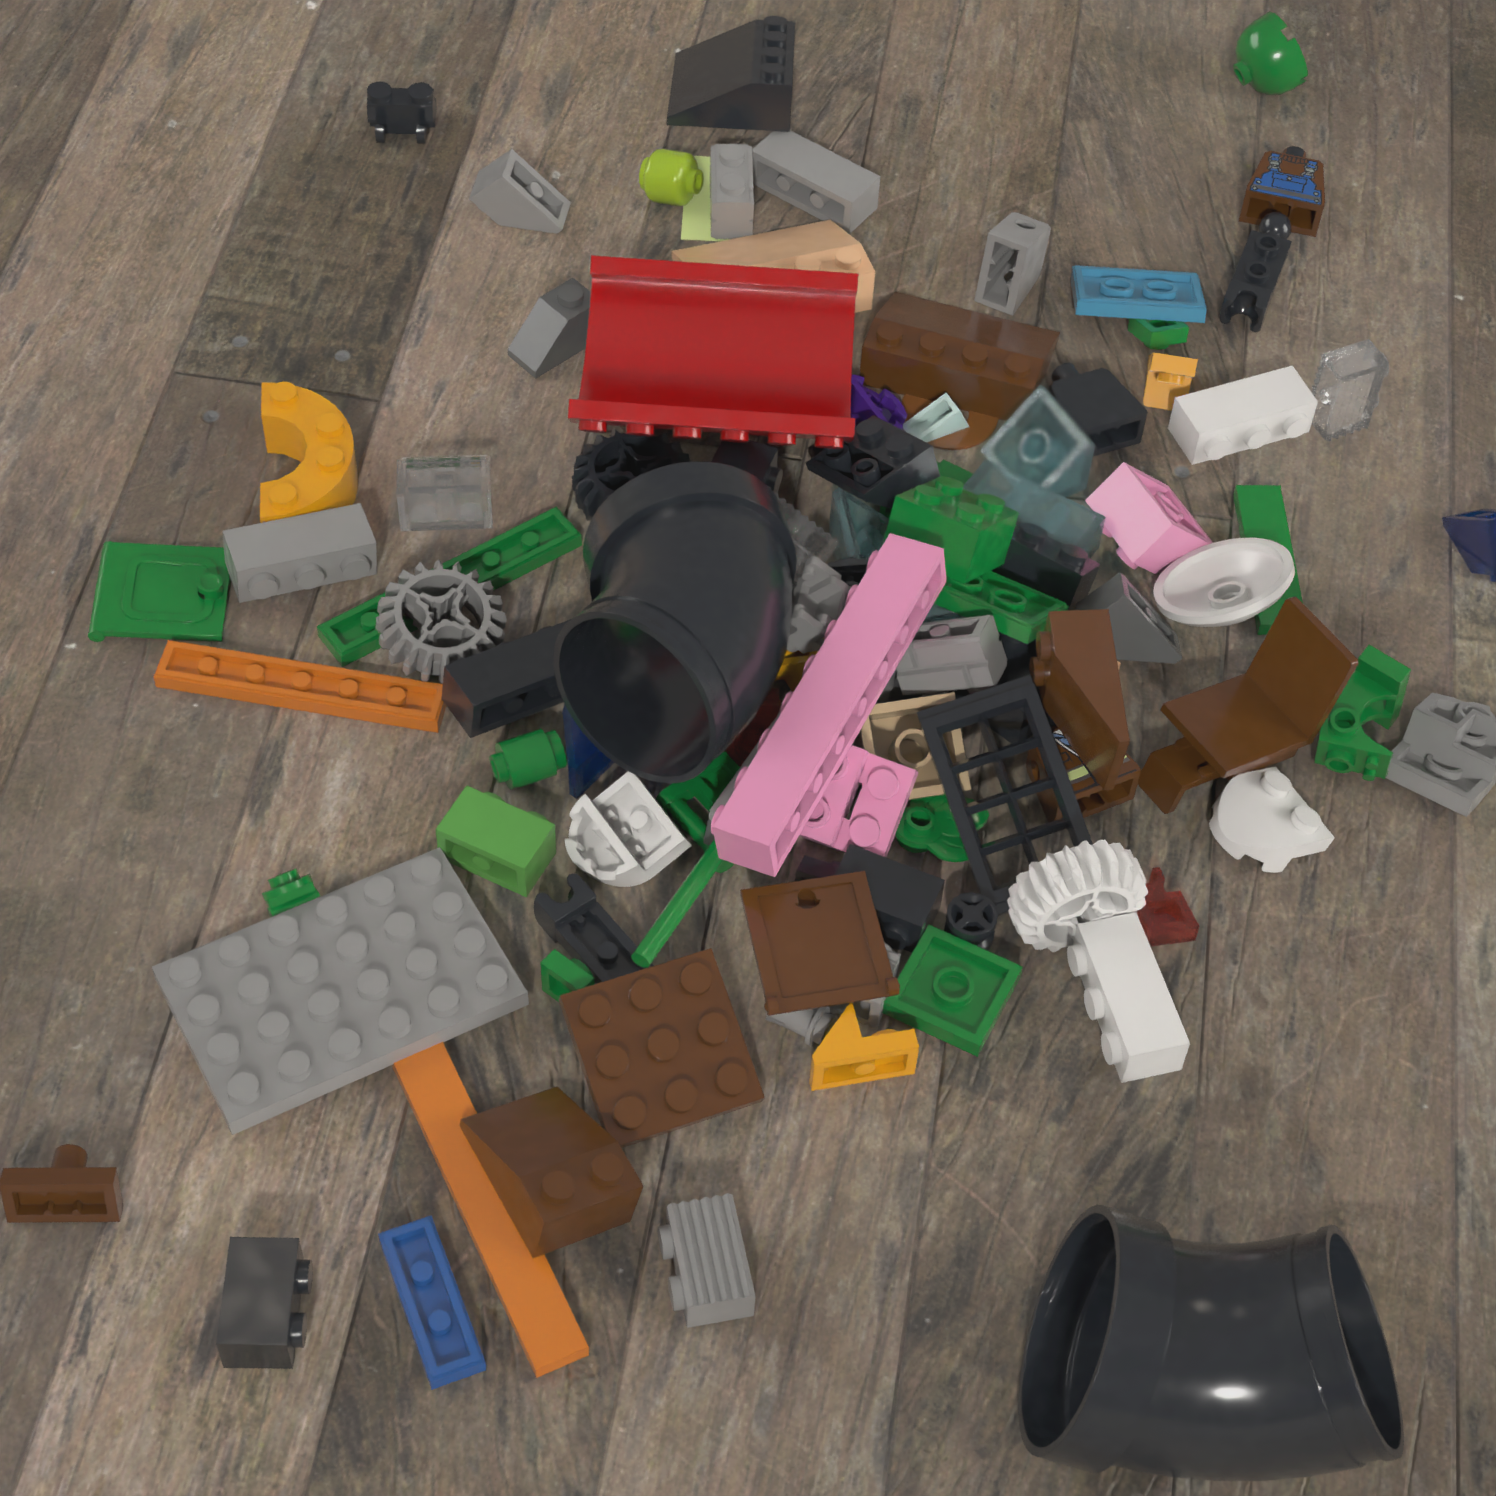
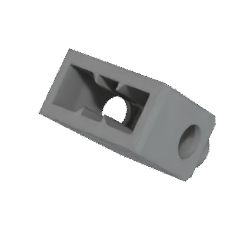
(1012, 246)

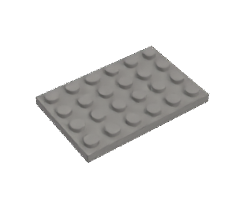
(338, 989)

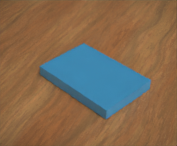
(1137, 294)

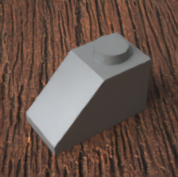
(519, 196)

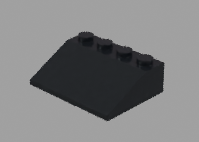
(736, 79)

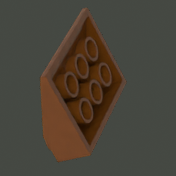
(942, 349)

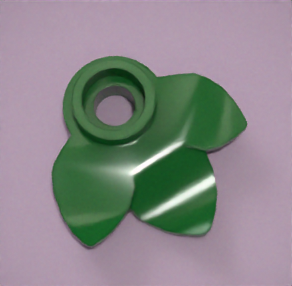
(930, 827)

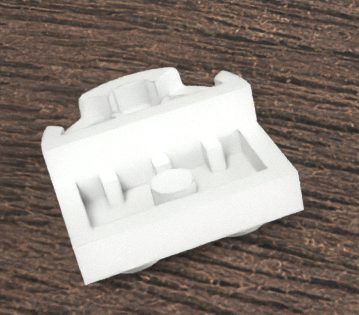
(1267, 820)
(623, 834)

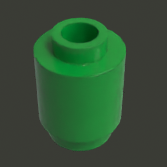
(528, 758)

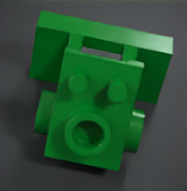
(1371, 694)

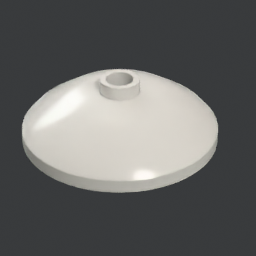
(1224, 582)

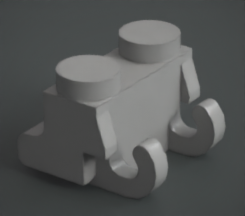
(815, 603)

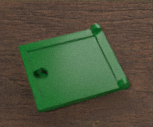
(156, 591)

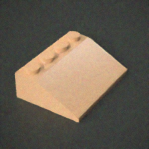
(802, 247)

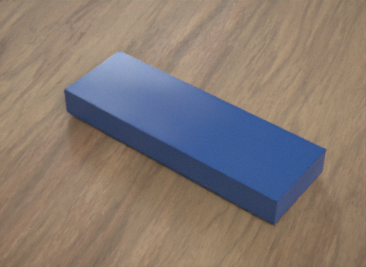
(432, 1302)

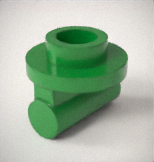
(289, 891)

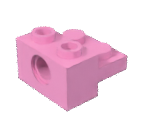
(876, 810)

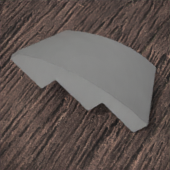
(1447, 753)

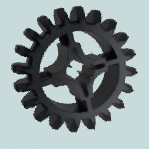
(617, 460)

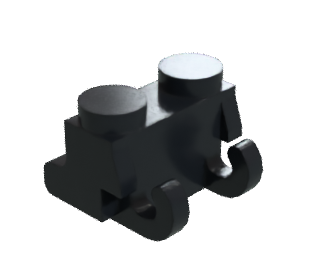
(401, 110)

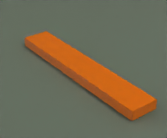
(301, 686)

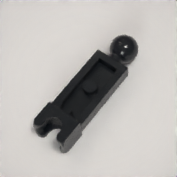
(1258, 271)
(587, 931)

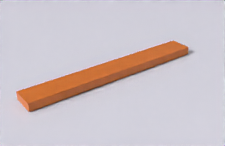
(522, 1282)

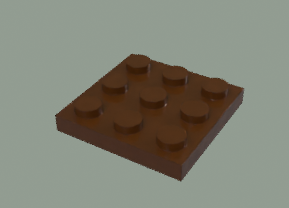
(661, 1048)

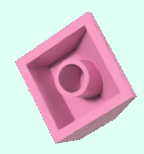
(1145, 519)

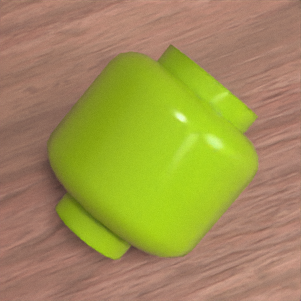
(670, 177)

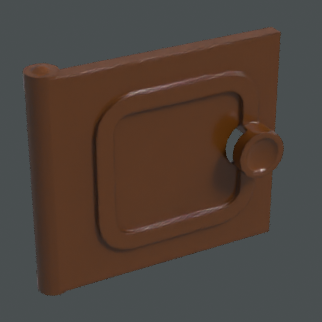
(817, 943)

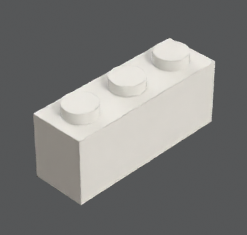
(1242, 415)
(1128, 997)

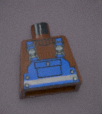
(1286, 185)

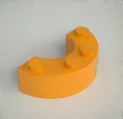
(320, 438)

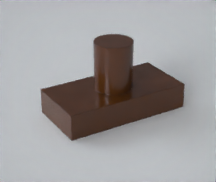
(63, 1191)

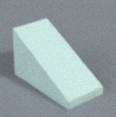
(936, 420)

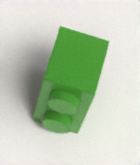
(497, 840)

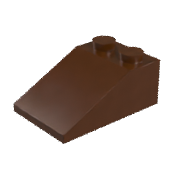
(1083, 688)
(553, 1169)

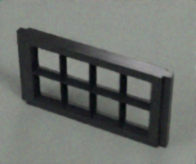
(979, 708)

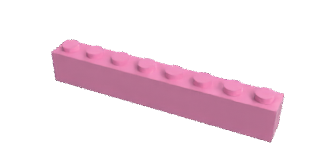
(828, 705)

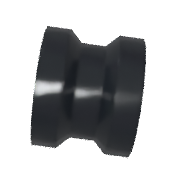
(969, 911)

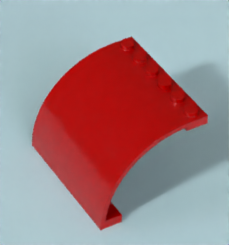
(718, 351)

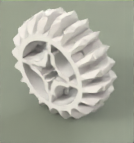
(1074, 889)

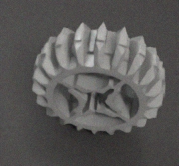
(430, 600)

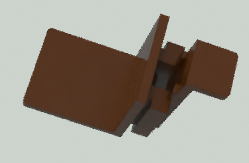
(1255, 715)

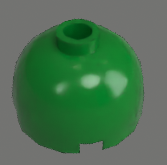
(1268, 58)

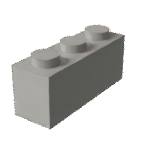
(815, 179)
(300, 552)

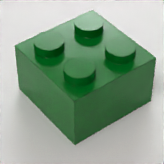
(967, 525)

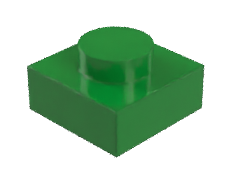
(1158, 333)
(563, 975)

